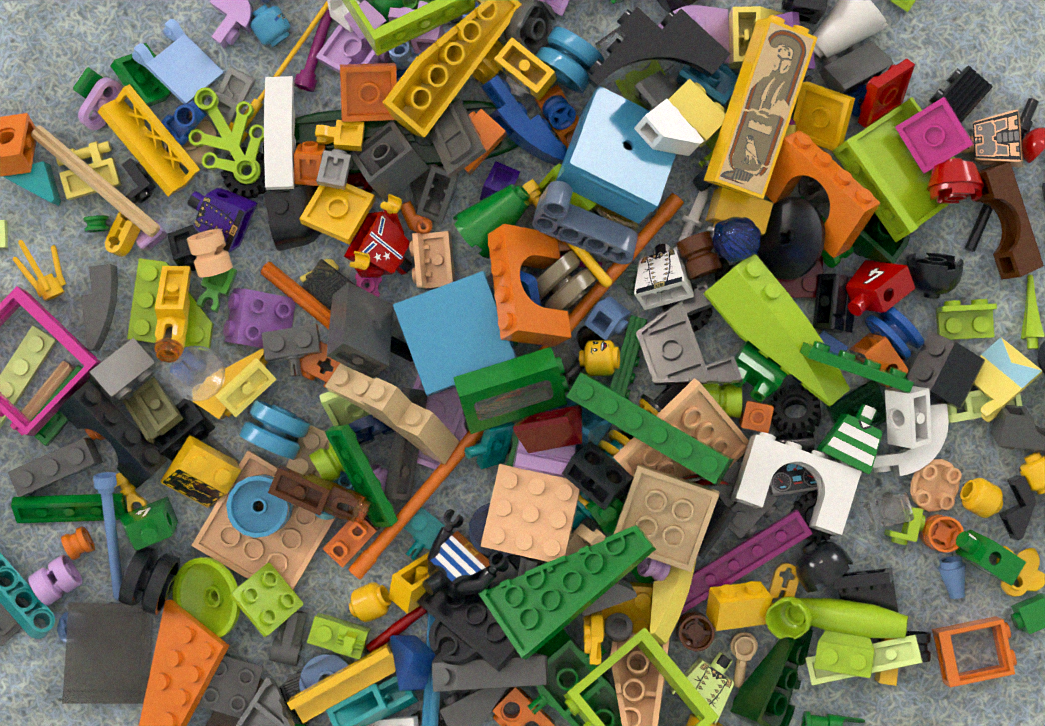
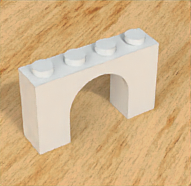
(834, 480)

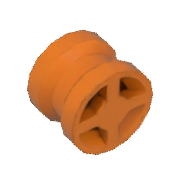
(77, 543)

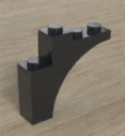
(644, 40)

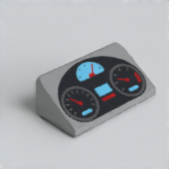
(791, 479)

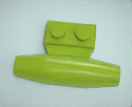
(848, 633)

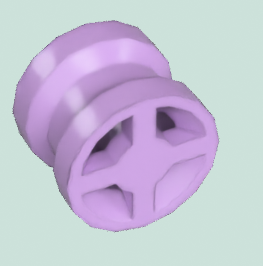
(653, 568)

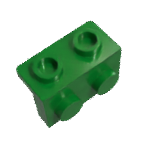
(140, 79)

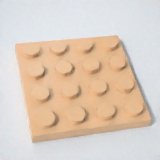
(697, 415)
(286, 549)

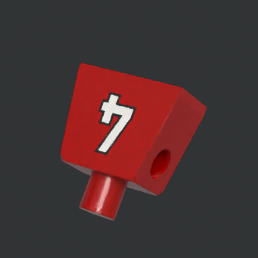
(878, 287)

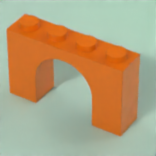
(849, 201)
(517, 314)

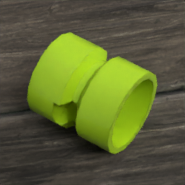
(728, 397)
(327, 463)

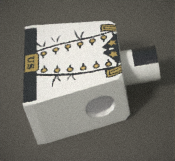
(662, 278)

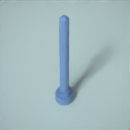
(106, 484)

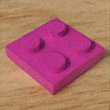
(934, 135)

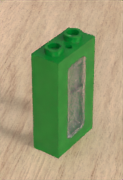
(512, 389)

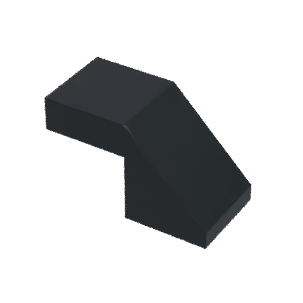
(1018, 517)

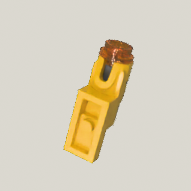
(172, 312)

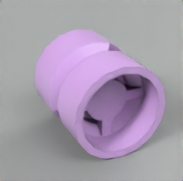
(51, 582)

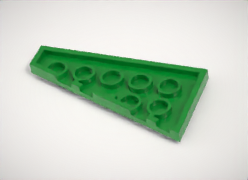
(555, 593)

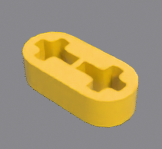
(122, 231)
(776, 582)

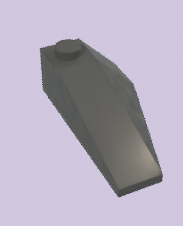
(481, 675)

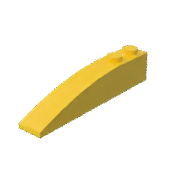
(446, 66)

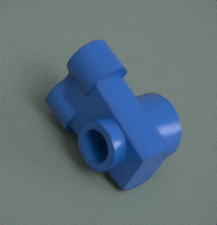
(180, 124)

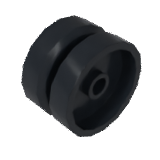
(149, 580)

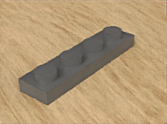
(403, 456)

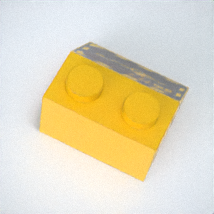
(201, 472)

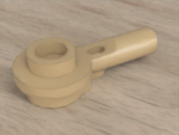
(744, 648)

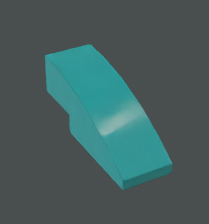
(371, 704)

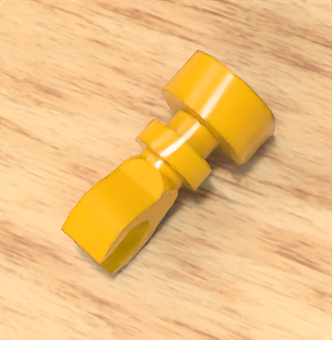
(129, 491)

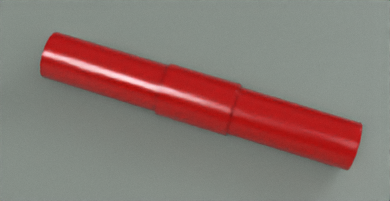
(396, 628)

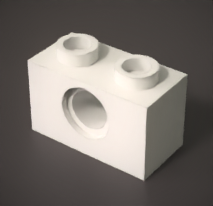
(908, 417)

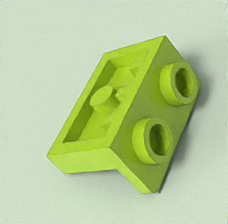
(966, 321)

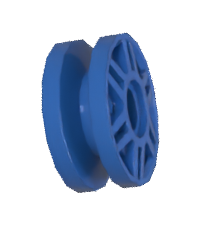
(896, 330)

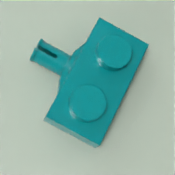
(493, 446)
(423, 530)

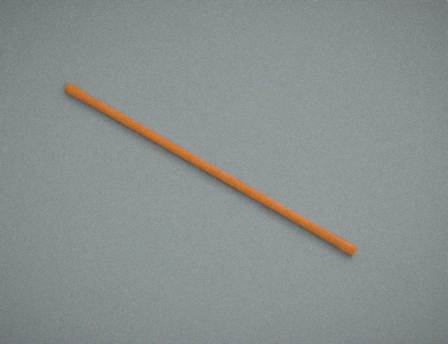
(370, 555)

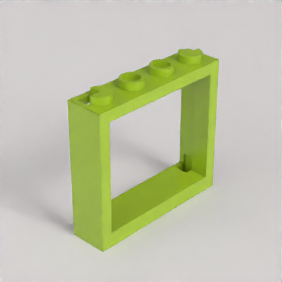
(409, 25)
(663, 664)

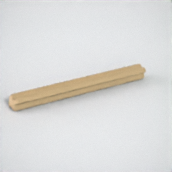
(95, 181)

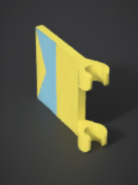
(1003, 376)

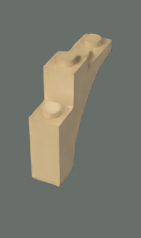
(395, 410)

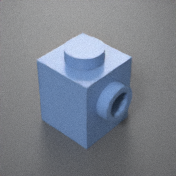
(608, 318)

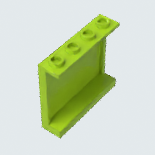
(889, 171)

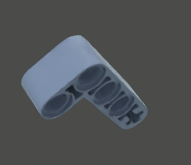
(582, 228)

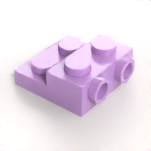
(347, 48)

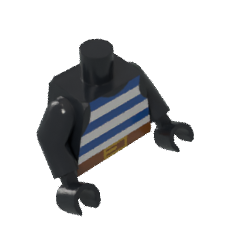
(457, 564)

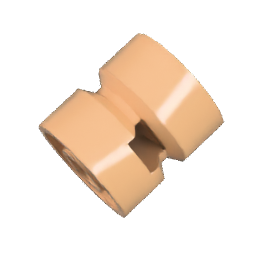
(209, 253)

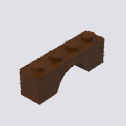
(1018, 248)

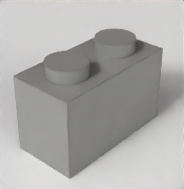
(122, 371)

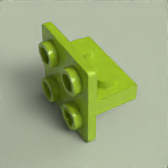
(266, 599)

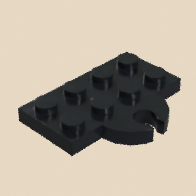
(469, 626)

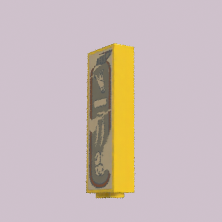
(761, 107)

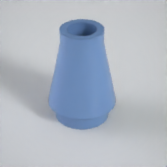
(953, 575)

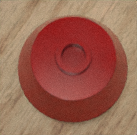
(955, 182)

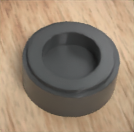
(618, 627)

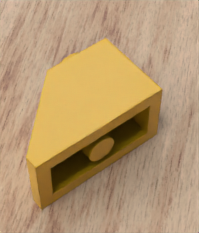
(407, 584)

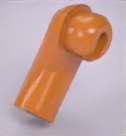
(414, 221)

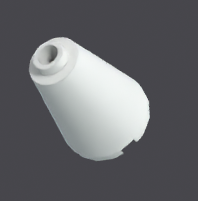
(846, 25)

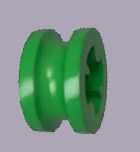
(96, 223)

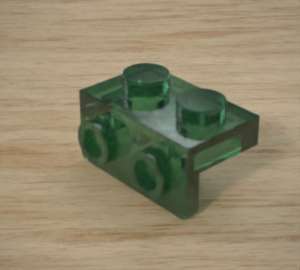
(865, 394)

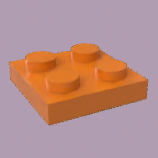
(364, 89)

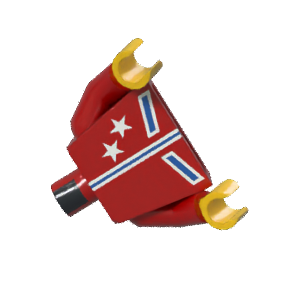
(380, 243)

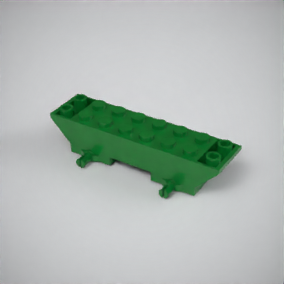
(567, 668)

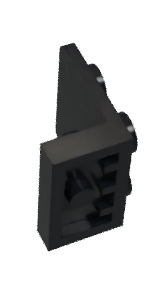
(869, 587)

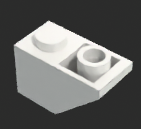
(668, 130)

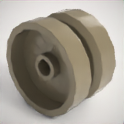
(562, 285)

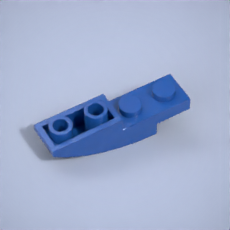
(530, 134)

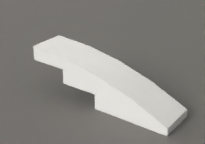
(279, 133)

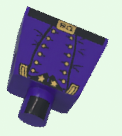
(223, 211)

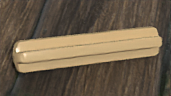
(48, 389)

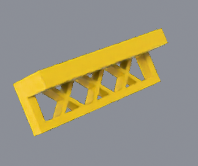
(147, 144)
(343, 683)

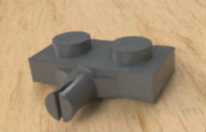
(292, 345)

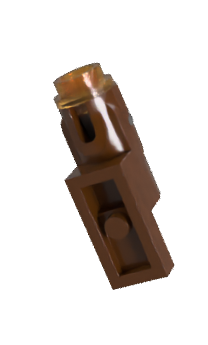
(319, 495)

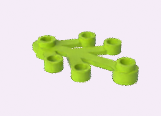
(230, 139)

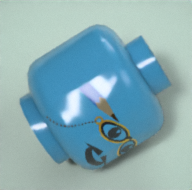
(270, 25)

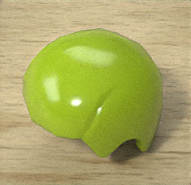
(788, 618)

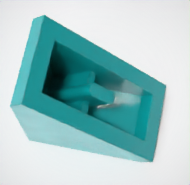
(39, 181)

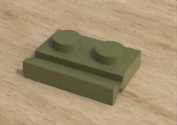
(152, 409)

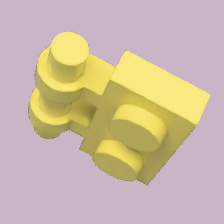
(74, 186)

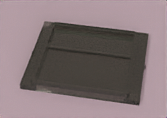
(106, 653)

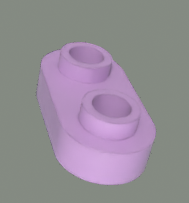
(96, 100)

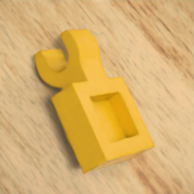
(345, 135)

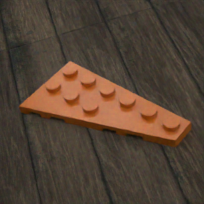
(180, 668)

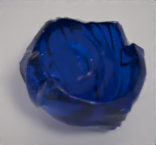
(736, 238)

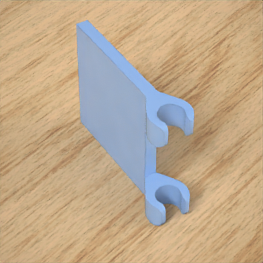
(181, 65)

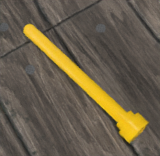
(533, 190)

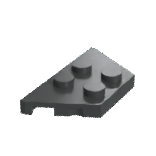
(267, 708)

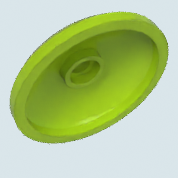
(204, 592)

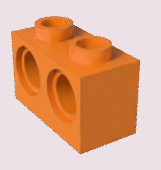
(524, 715)

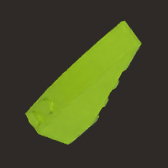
(772, 321)

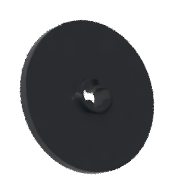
(807, 234)

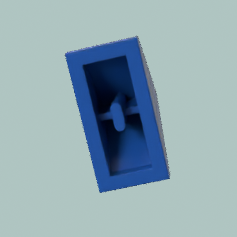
(412, 661)

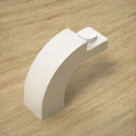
(912, 460)

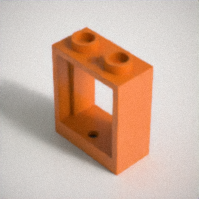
(947, 660)

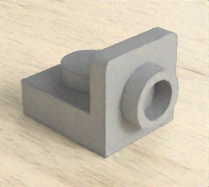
(334, 169)

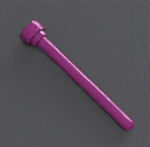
(306, 78)

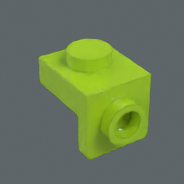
(909, 529)

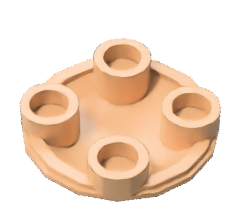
(935, 486)

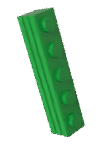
(628, 357)

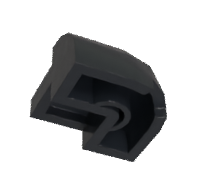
(284, 214)

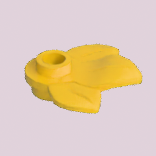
(1029, 578)

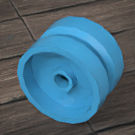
(569, 58)
(275, 428)
(243, 511)

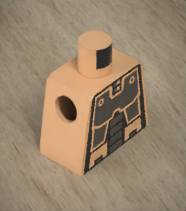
(997, 140)

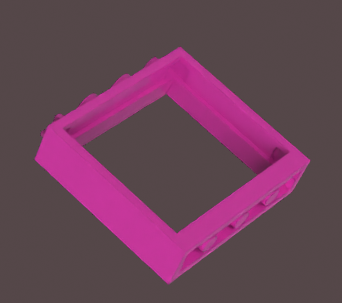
(21, 297)

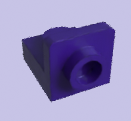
(499, 178)

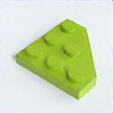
(143, 314)

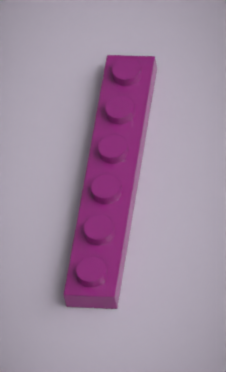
(747, 556)

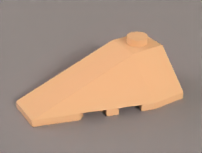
(638, 686)

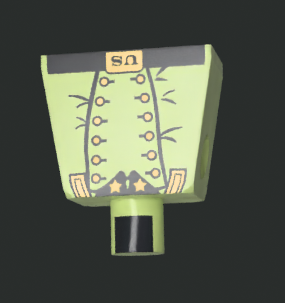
(711, 681)

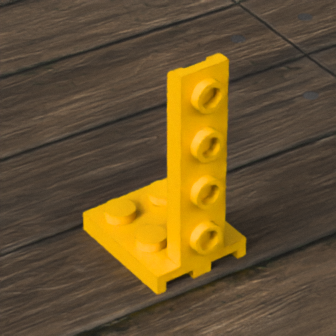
(636, 609)

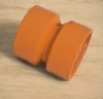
(941, 533)

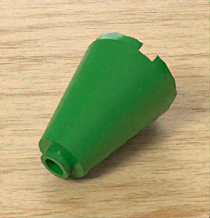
(489, 214)

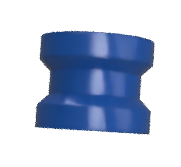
(558, 119)

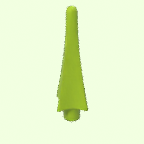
(1032, 326)

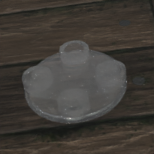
(197, 373)

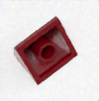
(550, 429)

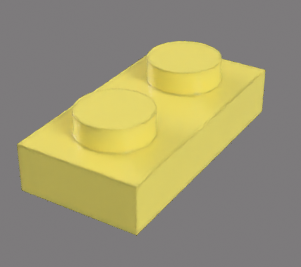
(245, 387)

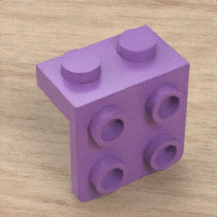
(256, 313)

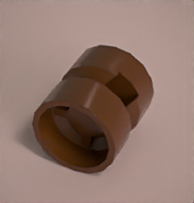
(699, 255)
(695, 631)

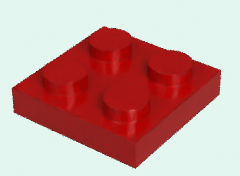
(885, 92)

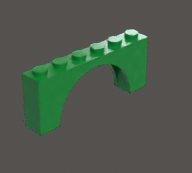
(649, 428)

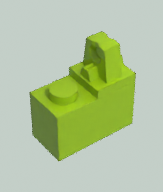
(339, 635)

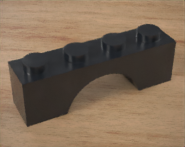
(94, 411)

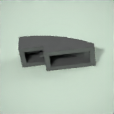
(100, 305)

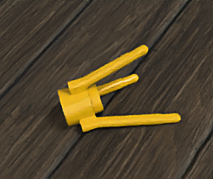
(47, 285)

